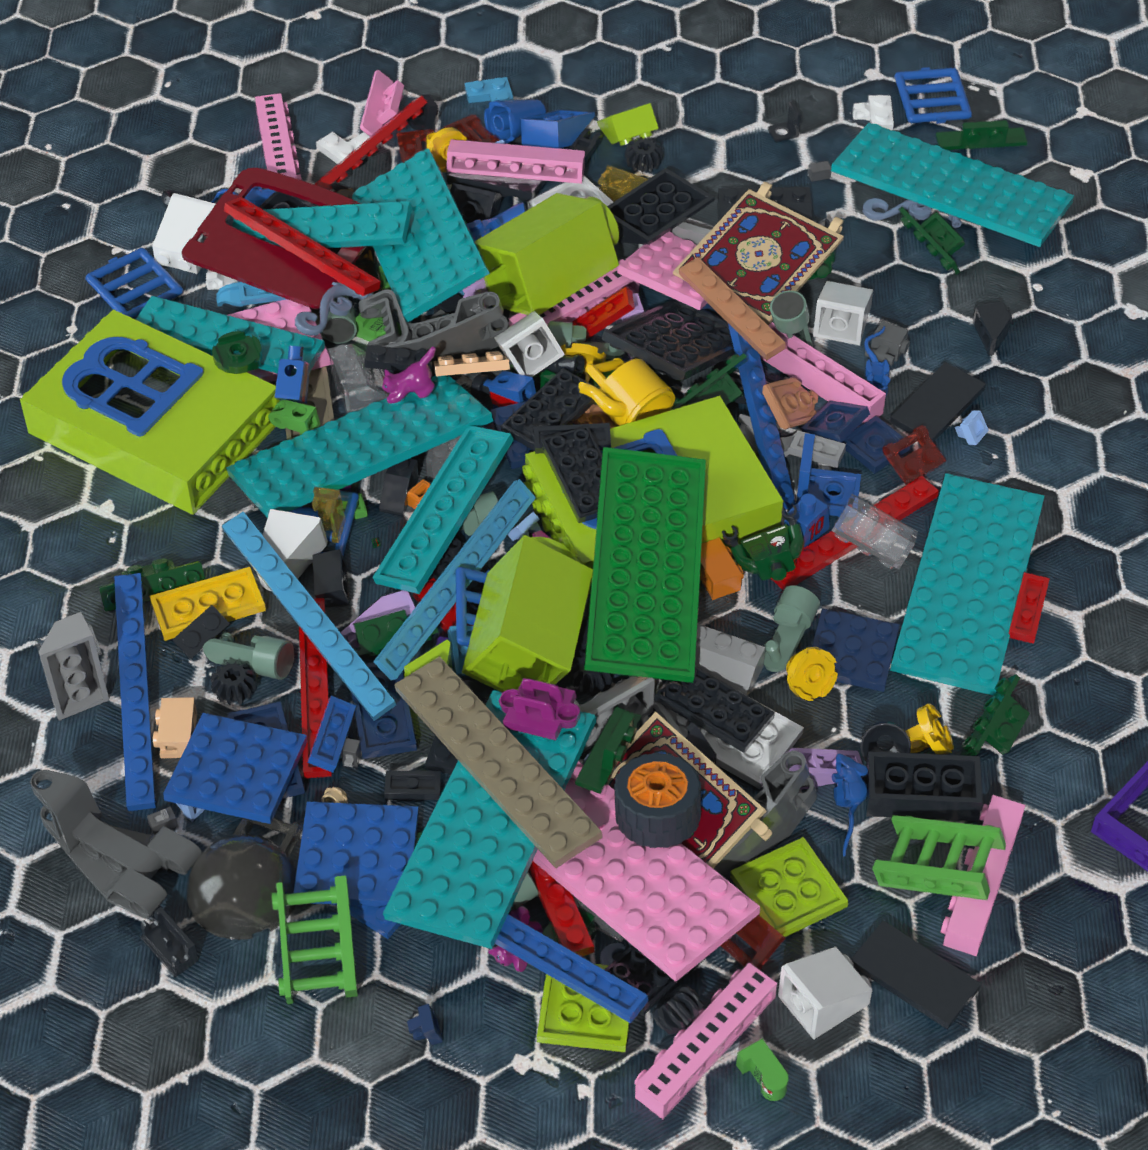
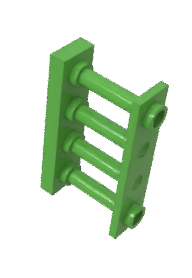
(934, 879)
(341, 951)

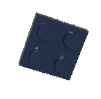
(836, 420)
(868, 441)

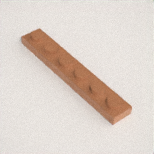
(732, 308)

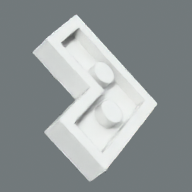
(337, 148)

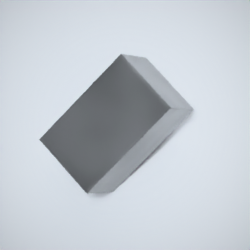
(819, 171)
(351, 752)
(161, 819)

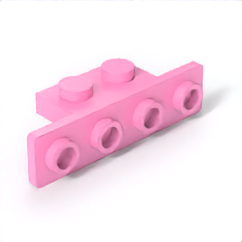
(381, 102)

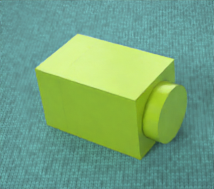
(549, 252)
(528, 616)

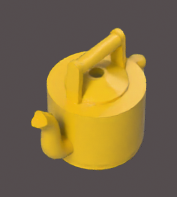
(629, 392)

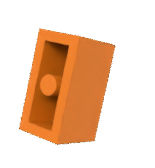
(719, 570)

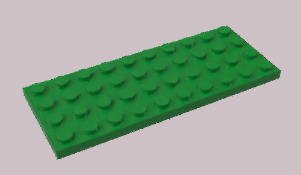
(646, 566)

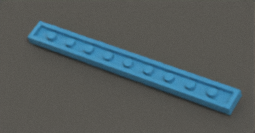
(442, 594)
(309, 616)

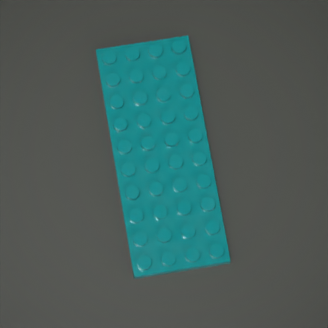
(953, 184)
(438, 246)
(357, 446)
(968, 584)
(473, 852)

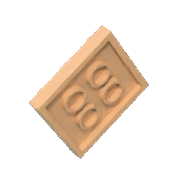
(470, 363)

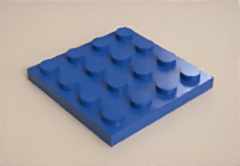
(235, 768)
(356, 841)

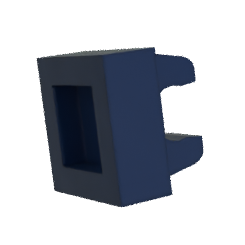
(425, 1025)

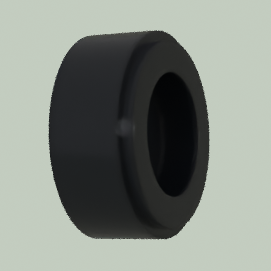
(477, 385)

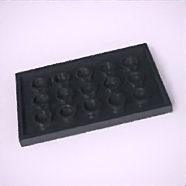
(674, 339)

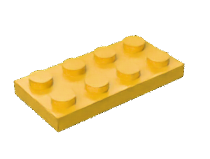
(231, 594)

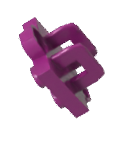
(539, 708)

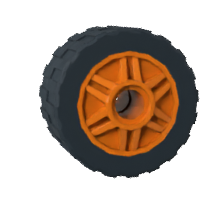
(657, 800)

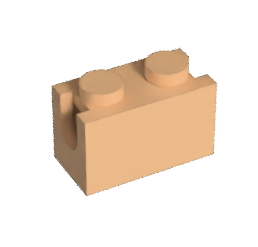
(176, 725)

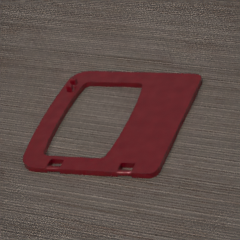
(255, 260)

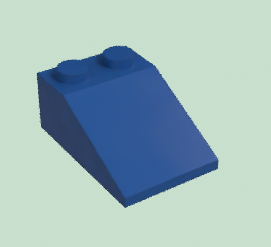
(554, 128)

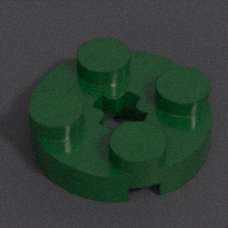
(233, 363)

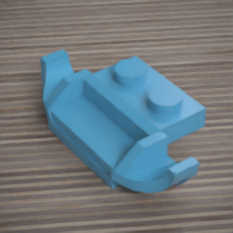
(244, 294)

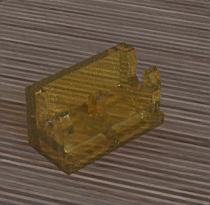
(617, 182)
(330, 510)

